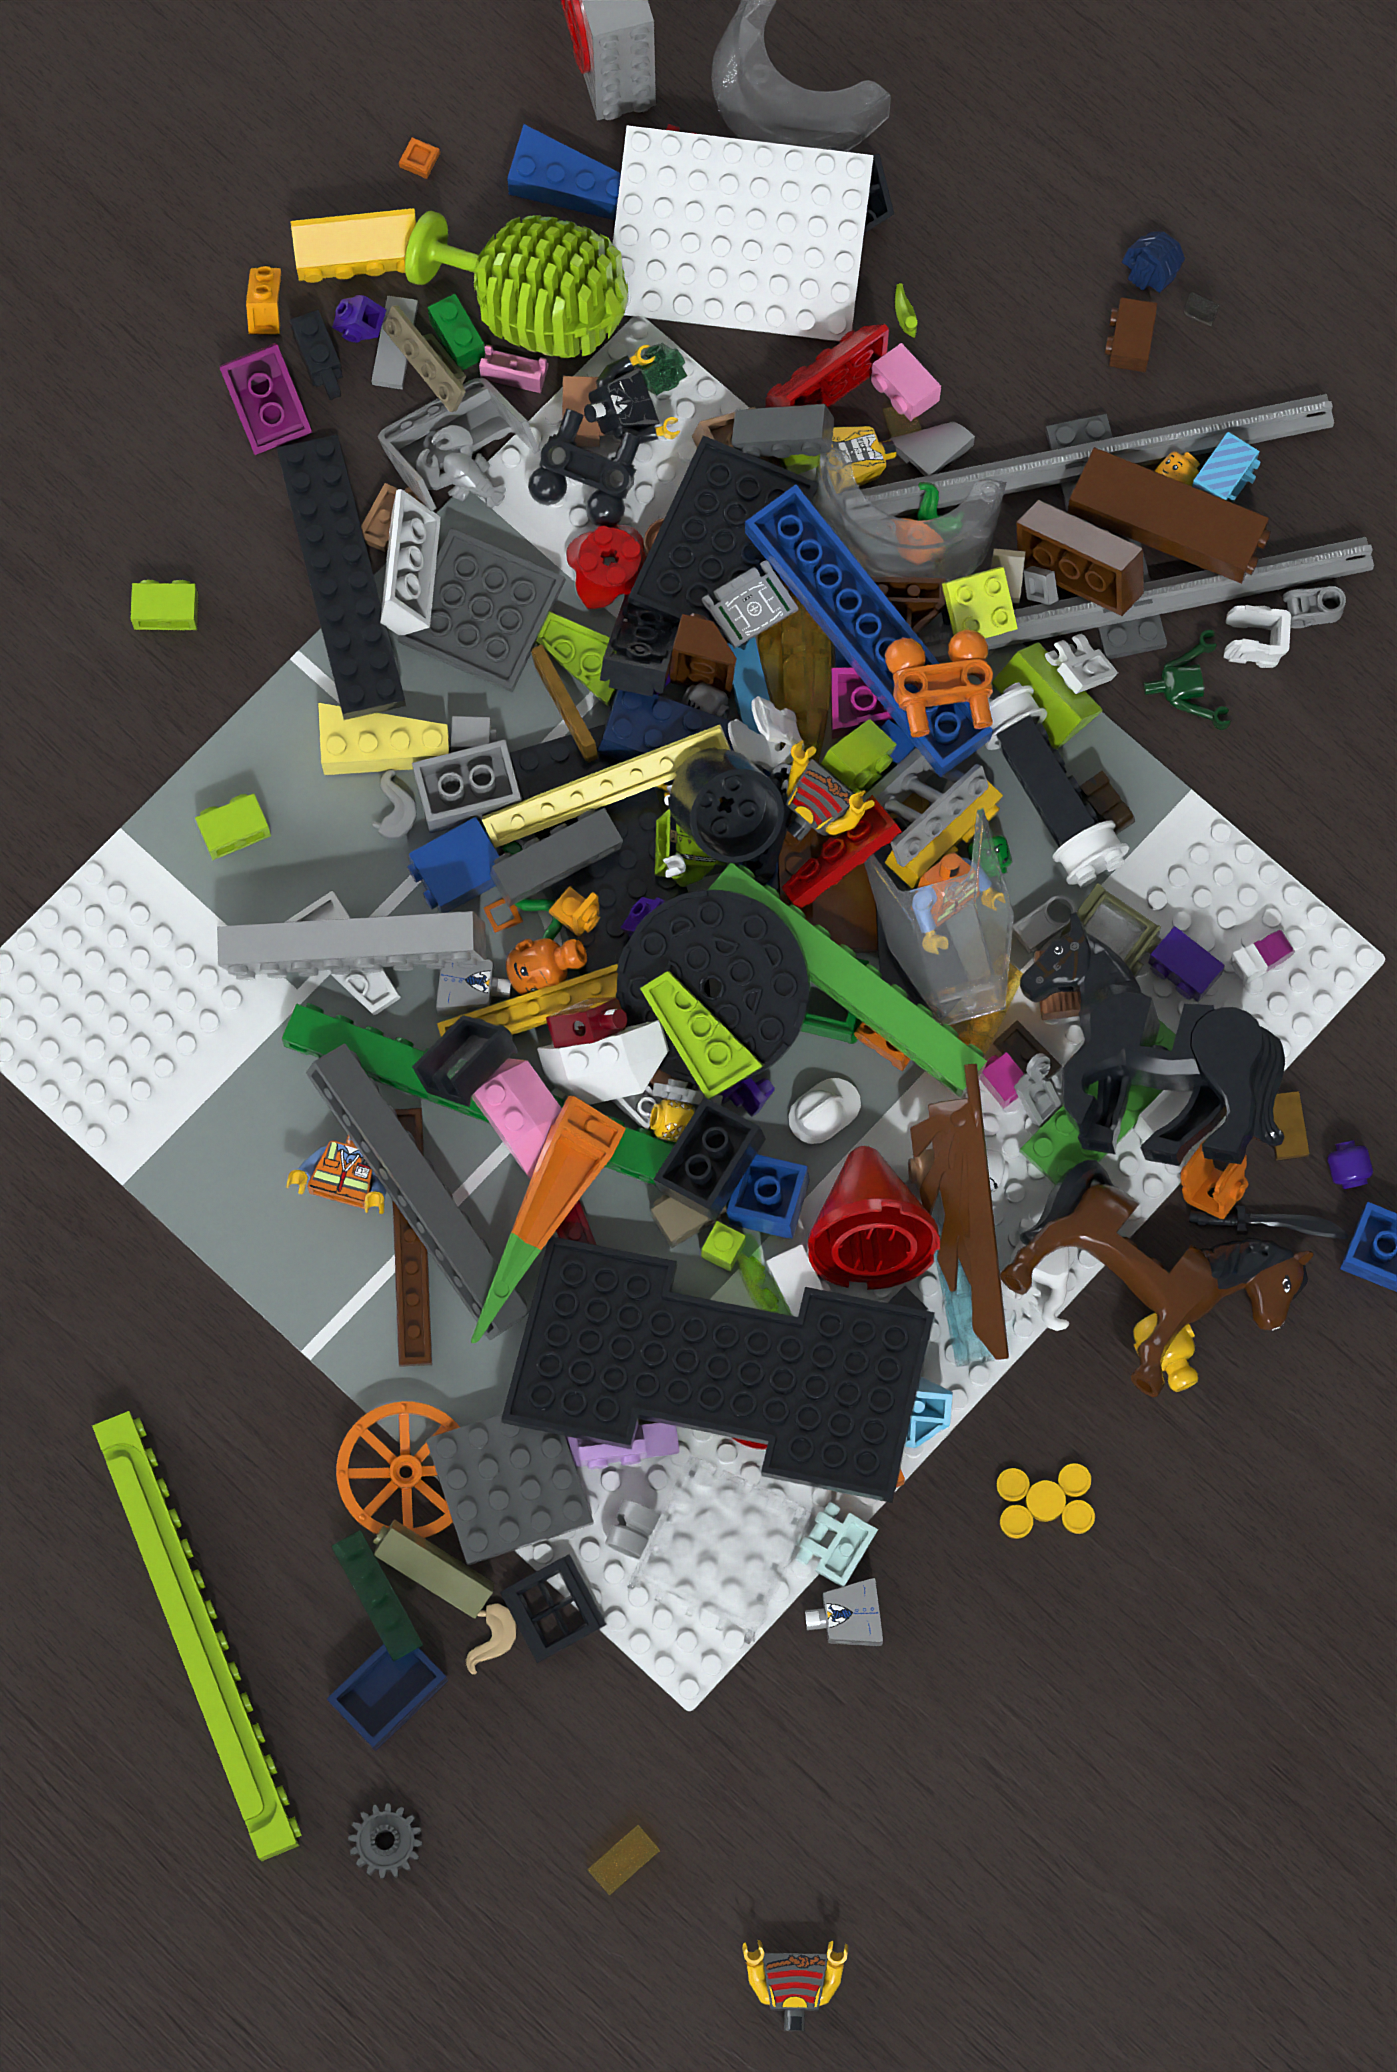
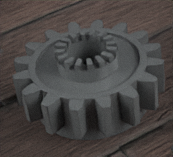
(401, 1851)

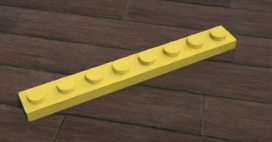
(597, 788)

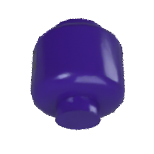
(1350, 1165)

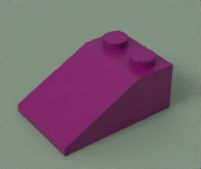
(265, 398)

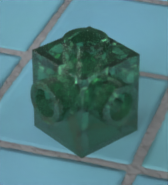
(664, 371)

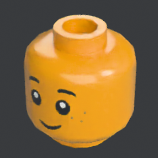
(1179, 467)

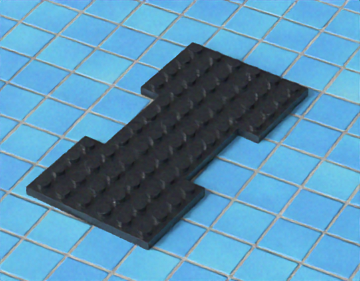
(817, 1388)

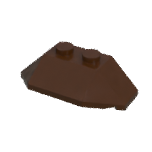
(914, 598)

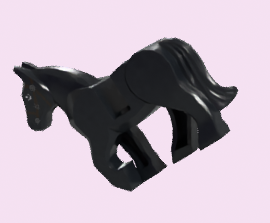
(1216, 1054)

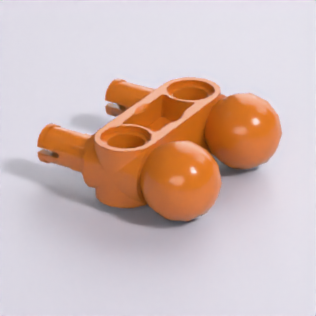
(941, 682)

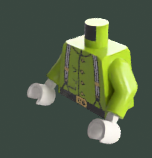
(678, 854)

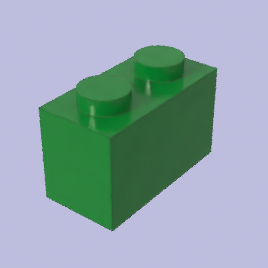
(456, 332)

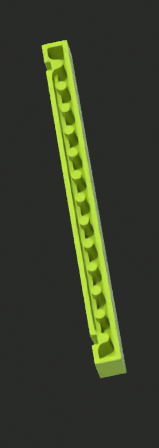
(196, 1636)

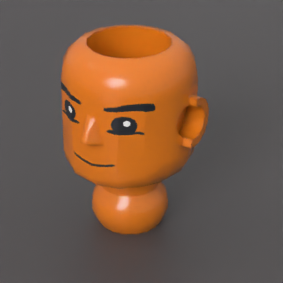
(543, 963)

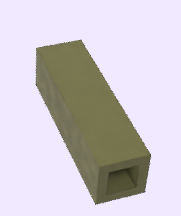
(433, 1568)

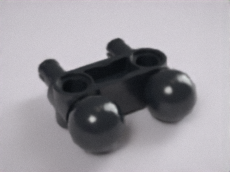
(549, 485)

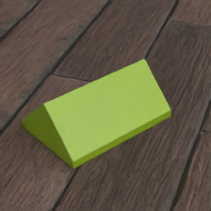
(1065, 709)

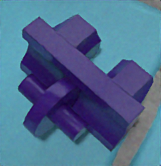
(749, 1094)

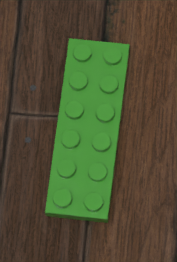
(1057, 1144)

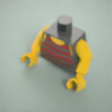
(820, 798)
(794, 1981)

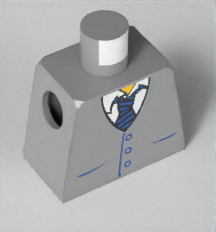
(469, 988)
(849, 1615)

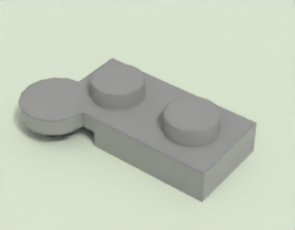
(678, 1091)
(1037, 1091)

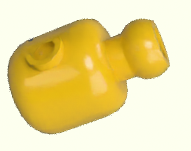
(1175, 1361)

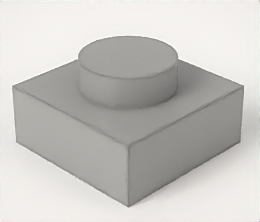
(1040, 585)

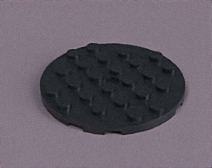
(739, 945)

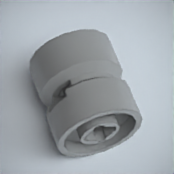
(633, 1530)

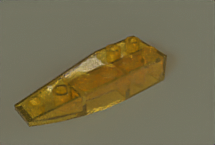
(798, 673)

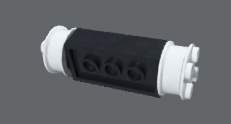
(1083, 843)

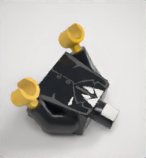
(624, 402)

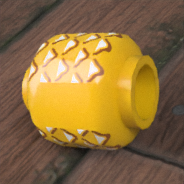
(670, 1118)

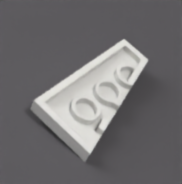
(370, 989)

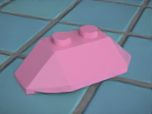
(519, 1110)

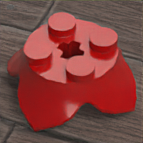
(596, 582)

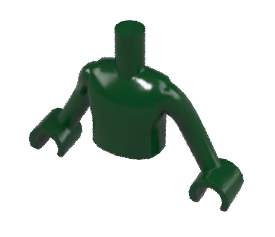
(1186, 682)

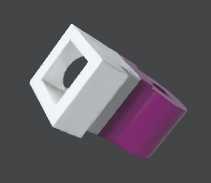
(1261, 956)

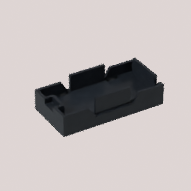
(637, 649)

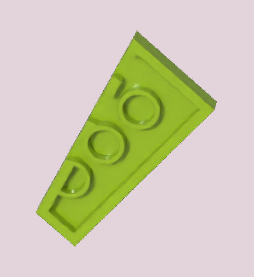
(703, 1042)

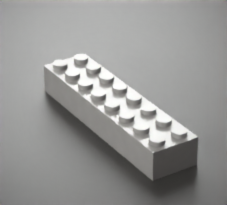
(352, 945)

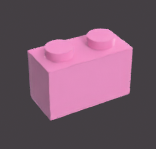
(905, 382)

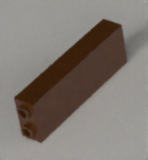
(1169, 515)

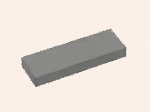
(390, 362)

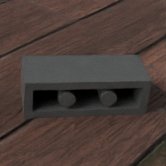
(783, 431)

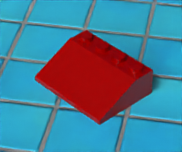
(834, 371)

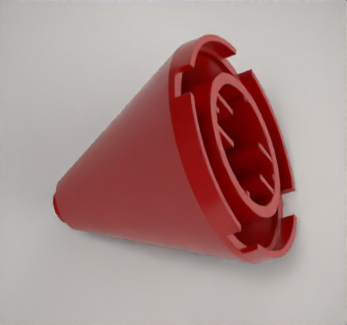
(871, 1227)

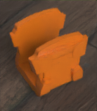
(1201, 1176)

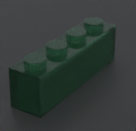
(377, 1595)

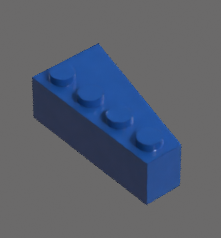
(562, 176)

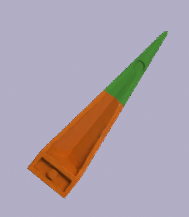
(569, 1162)

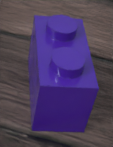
(1185, 965)

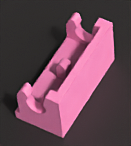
(513, 370)

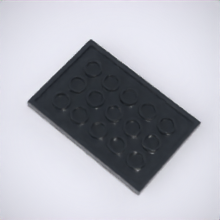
(704, 530)

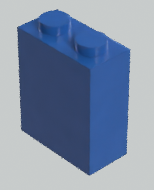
(454, 866)

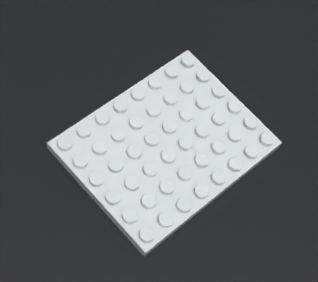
(741, 232)

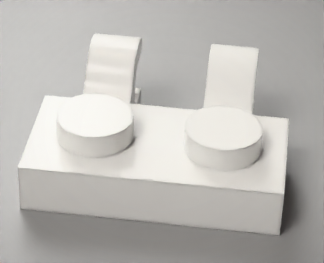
(1081, 667)

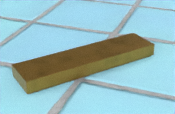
(564, 704)

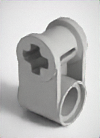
(1311, 606)

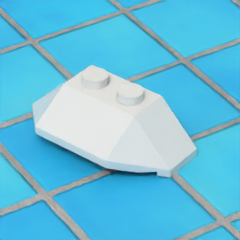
(607, 1068)

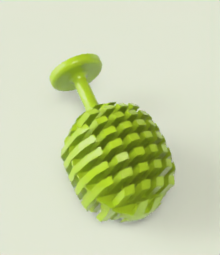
(535, 283)

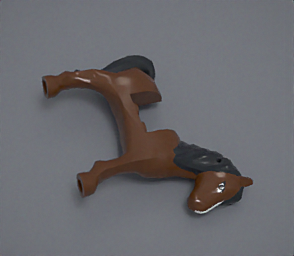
(1091, 1220)

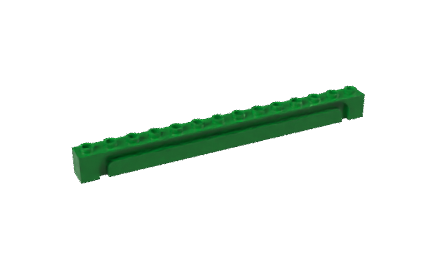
(392, 1062)

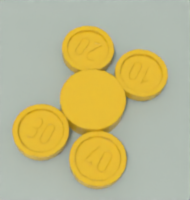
(1045, 1501)

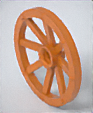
(414, 1462)

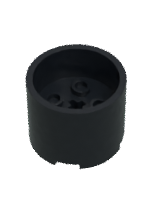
(745, 819)

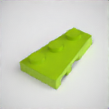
(577, 651)

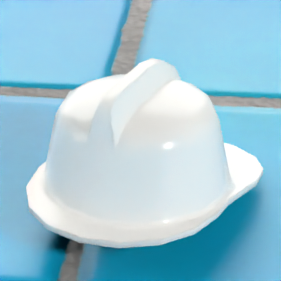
(824, 1110)

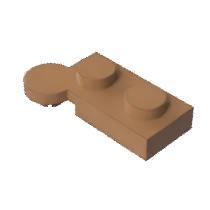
(378, 521)

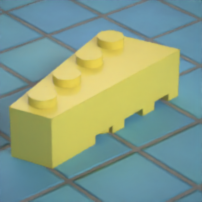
(376, 741)

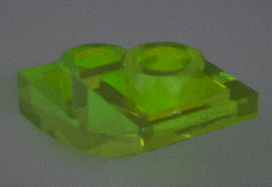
(753, 1277)

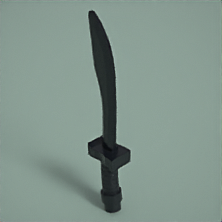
(1303, 1223)

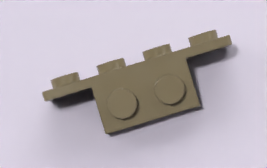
(427, 358)

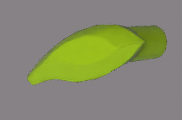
(905, 312)

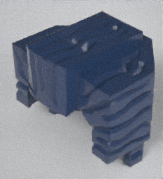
(1154, 260)

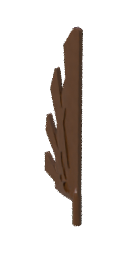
(965, 1191)

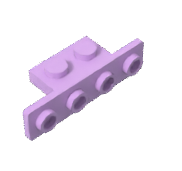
(649, 1442)

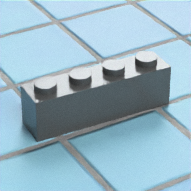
(556, 856)

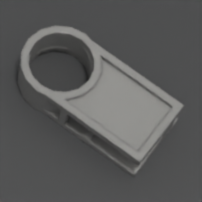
(1038, 927)

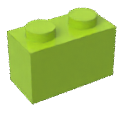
(164, 605)
(232, 825)

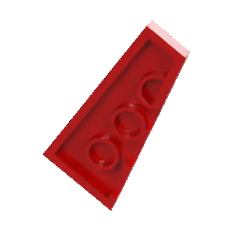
(842, 855)

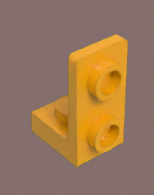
(263, 300)
(576, 911)

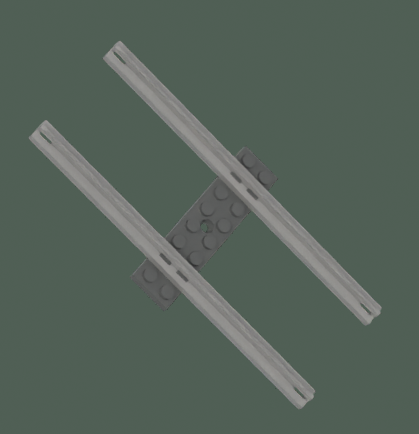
(1070, 449)

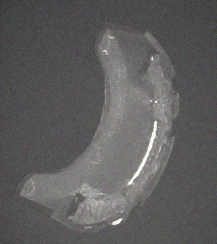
(770, 108)
(906, 548)

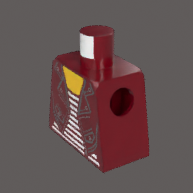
(600, 1019)

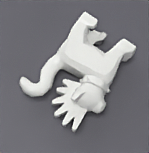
(1051, 1272)

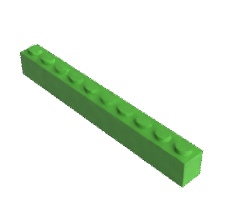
(865, 993)

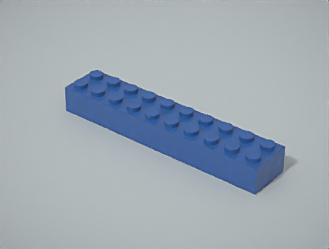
(855, 618)

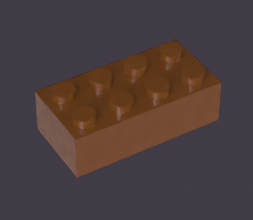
(1082, 557)

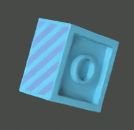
(1228, 469)

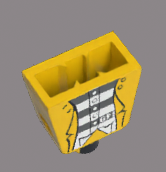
(866, 453)

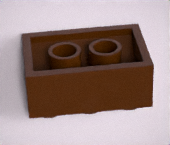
(701, 655)

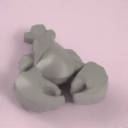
(459, 468)

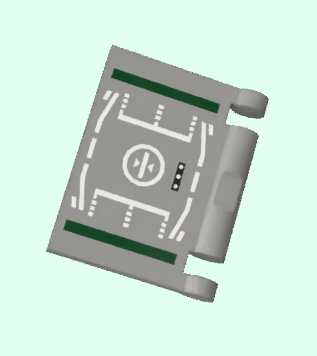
(750, 604)

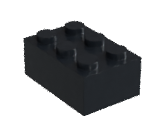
(709, 1159)

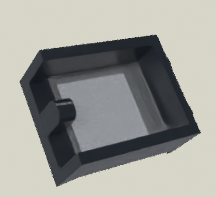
(464, 1059)

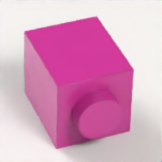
(1000, 1078)

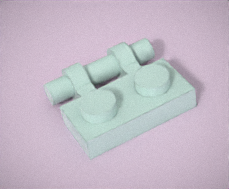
(844, 1551)

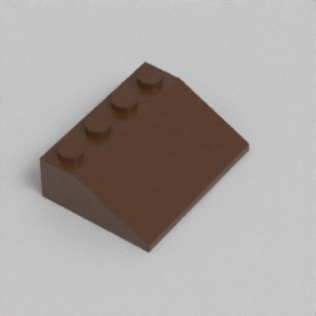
(842, 909)

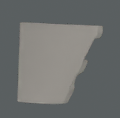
(934, 447)

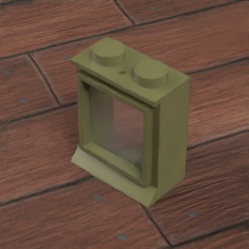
(1118, 927)

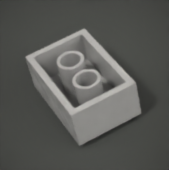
(465, 785)

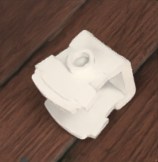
(1259, 617)
(776, 728)

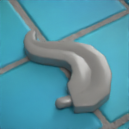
(404, 814)

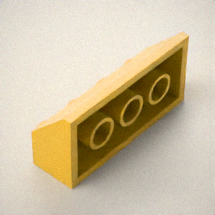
(352, 244)

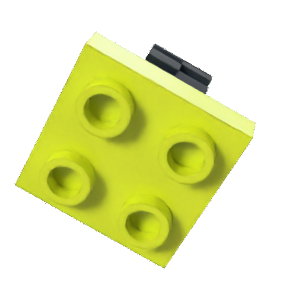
(979, 603)

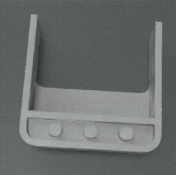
(481, 413)

